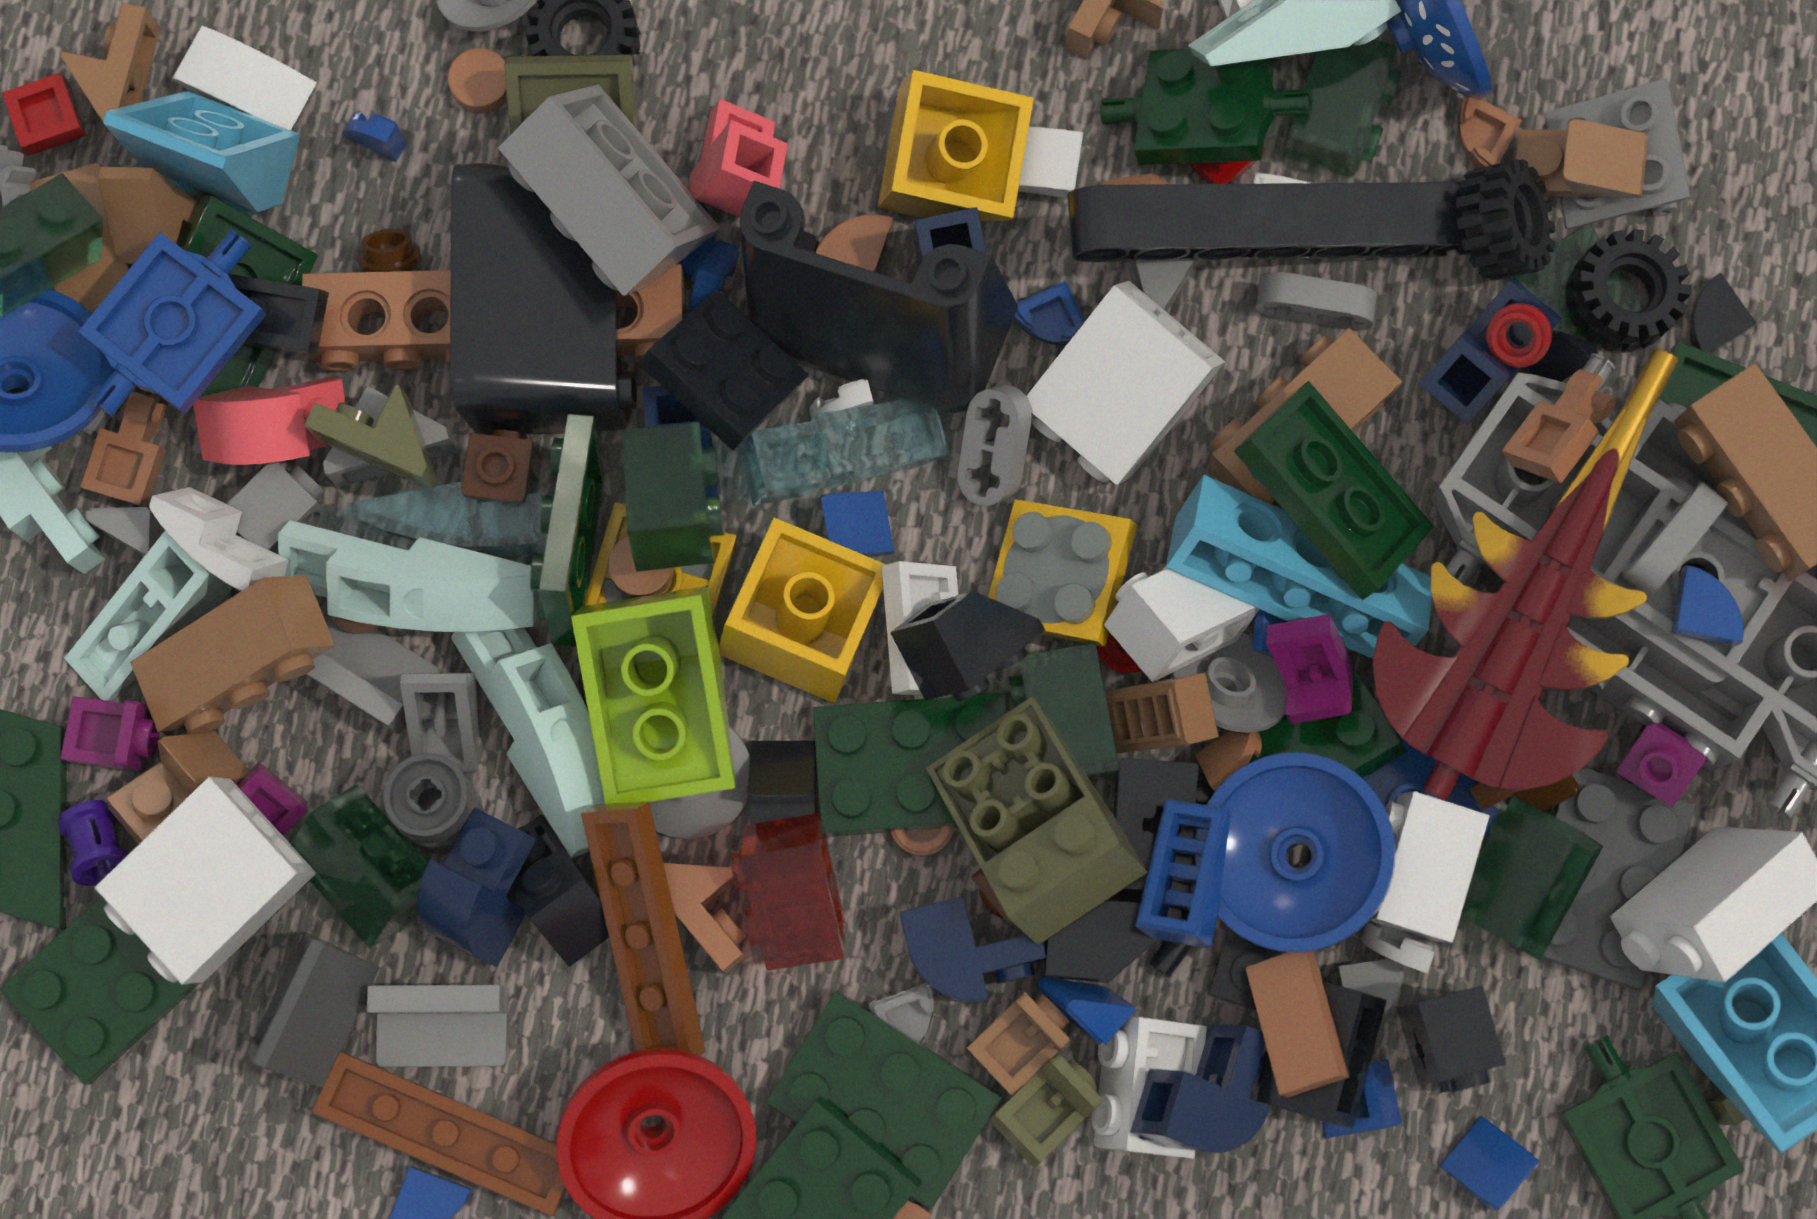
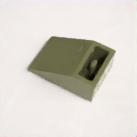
(1035, 822)

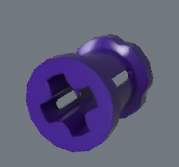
(91, 841)

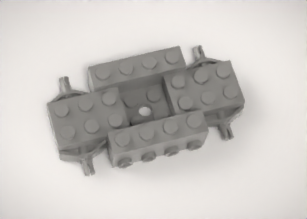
(1692, 685)

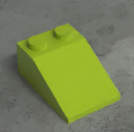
(655, 696)

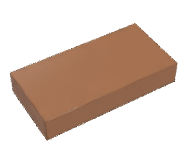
(1296, 1023)

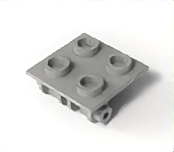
(1639, 109)

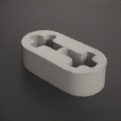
(1316, 300)
(994, 445)
(1675, 539)

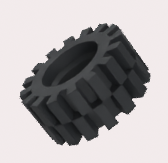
(552, 16)
(1505, 220)
(1649, 265)

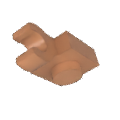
(1559, 434)
(125, 462)

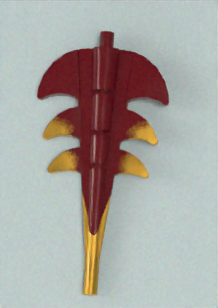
(1483, 703)

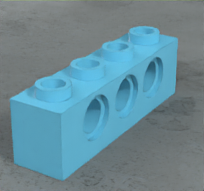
(1271, 564)

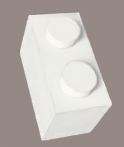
(1174, 621)
(1433, 865)

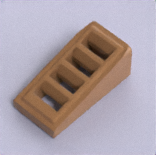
(1189, 710)

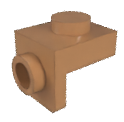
(1020, 1041)

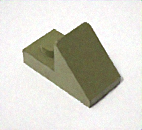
(391, 445)

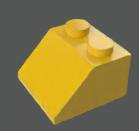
(954, 148)
(803, 610)

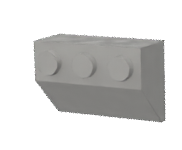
(607, 188)

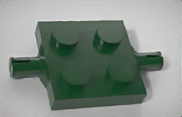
(1203, 110)
(1649, 1138)

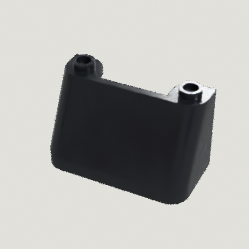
(527, 315)
(907, 339)

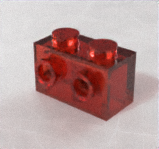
(790, 891)

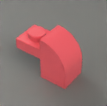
(734, 154)
(262, 423)

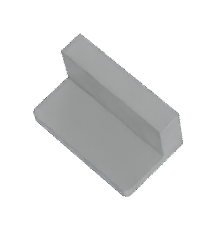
(368, 672)
(440, 1025)

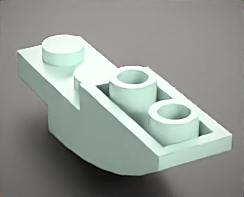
(32, 505)
(411, 589)
(548, 725)

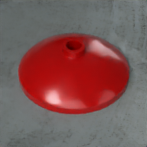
(664, 1171)

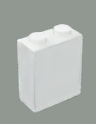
(1121, 383)
(203, 882)
(1719, 903)

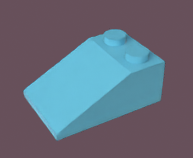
(209, 148)
(1754, 1038)

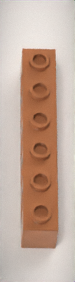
(411, 295)

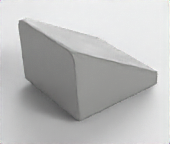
(130, 526)

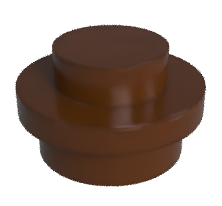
(389, 252)

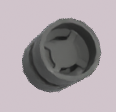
(430, 801)

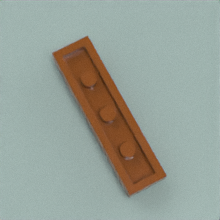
(642, 927)
(442, 1132)

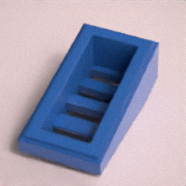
(1208, 877)

